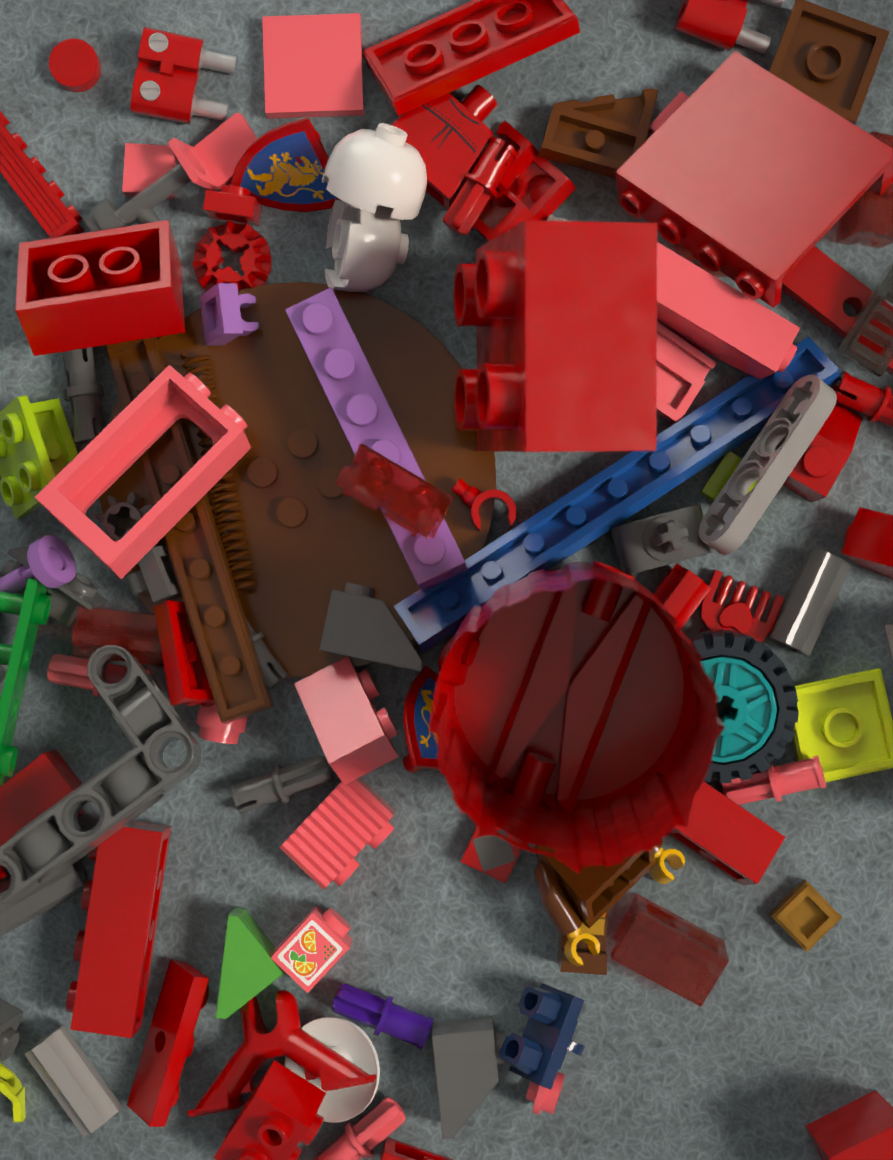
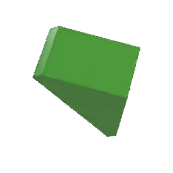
(245, 964)

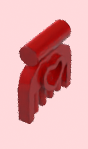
(737, 614)

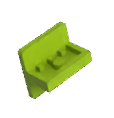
(32, 450)

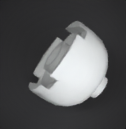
(378, 170)
(364, 247)

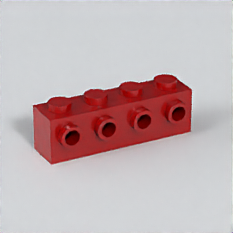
(119, 930)

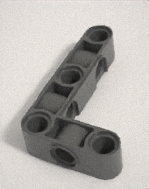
(119, 790)

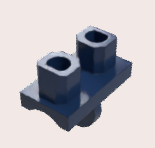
(547, 1034)

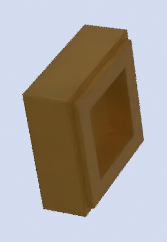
(805, 915)

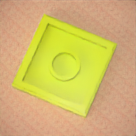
(845, 724)

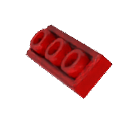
(824, 287)
(168, 1043)

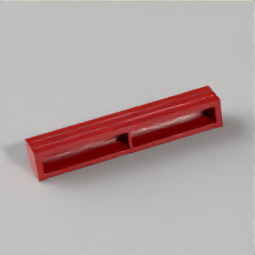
(37, 194)

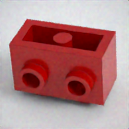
(274, 1119)

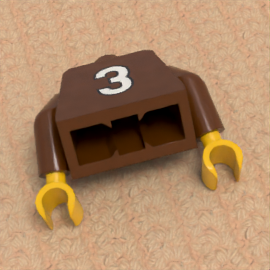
(588, 895)

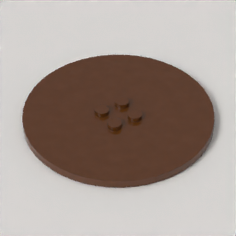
(296, 519)

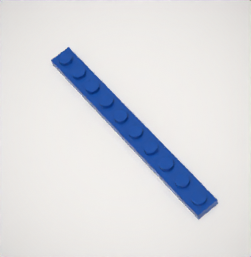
(610, 496)

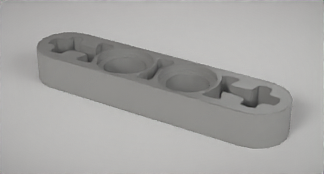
(798, 419)

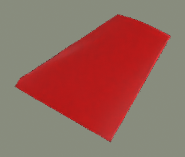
(526, 192)

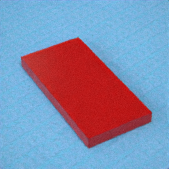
(465, 47)

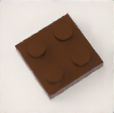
(829, 57)

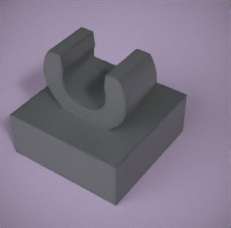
(155, 576)

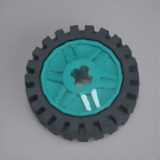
(760, 700)

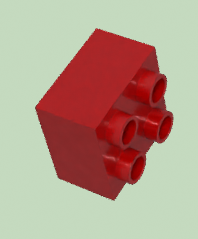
(561, 338)

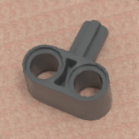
(659, 540)

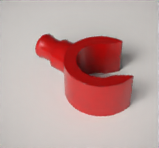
(475, 498)

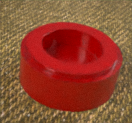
(75, 65)

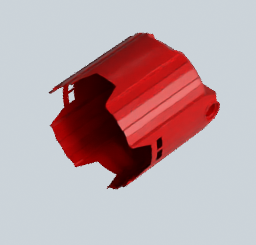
(590, 727)

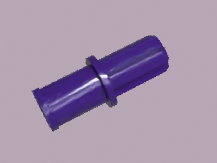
(382, 1015)

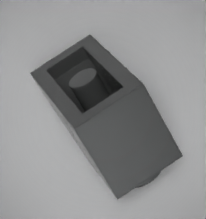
(366, 629)
(464, 1067)

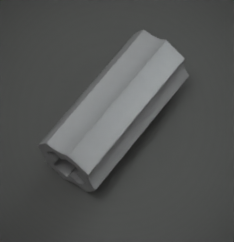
(73, 1080)

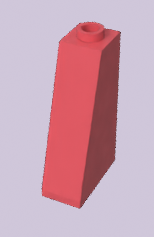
(721, 318)

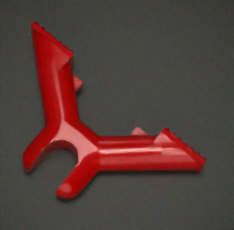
(285, 1039)

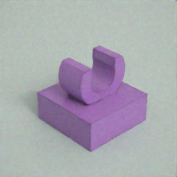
(222, 314)

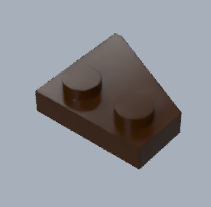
(598, 132)

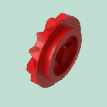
(237, 237)

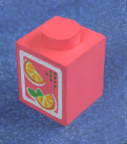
(313, 947)

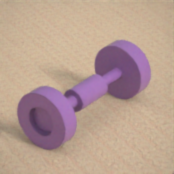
(48, 561)

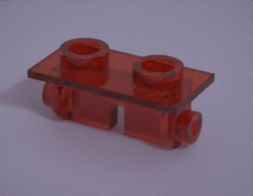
(401, 493)
(122, 628)

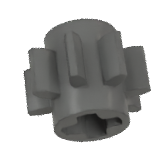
(120, 509)

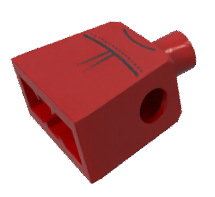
(449, 139)

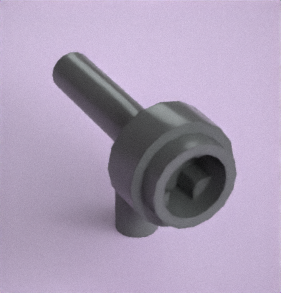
(139, 208)

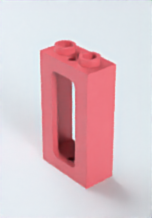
(122, 444)

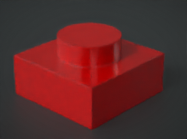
(232, 204)

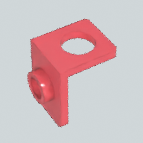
(215, 156)

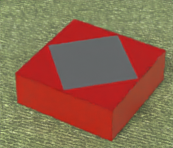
(492, 854)

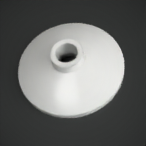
(356, 1047)

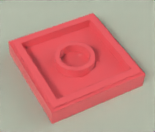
(313, 65)

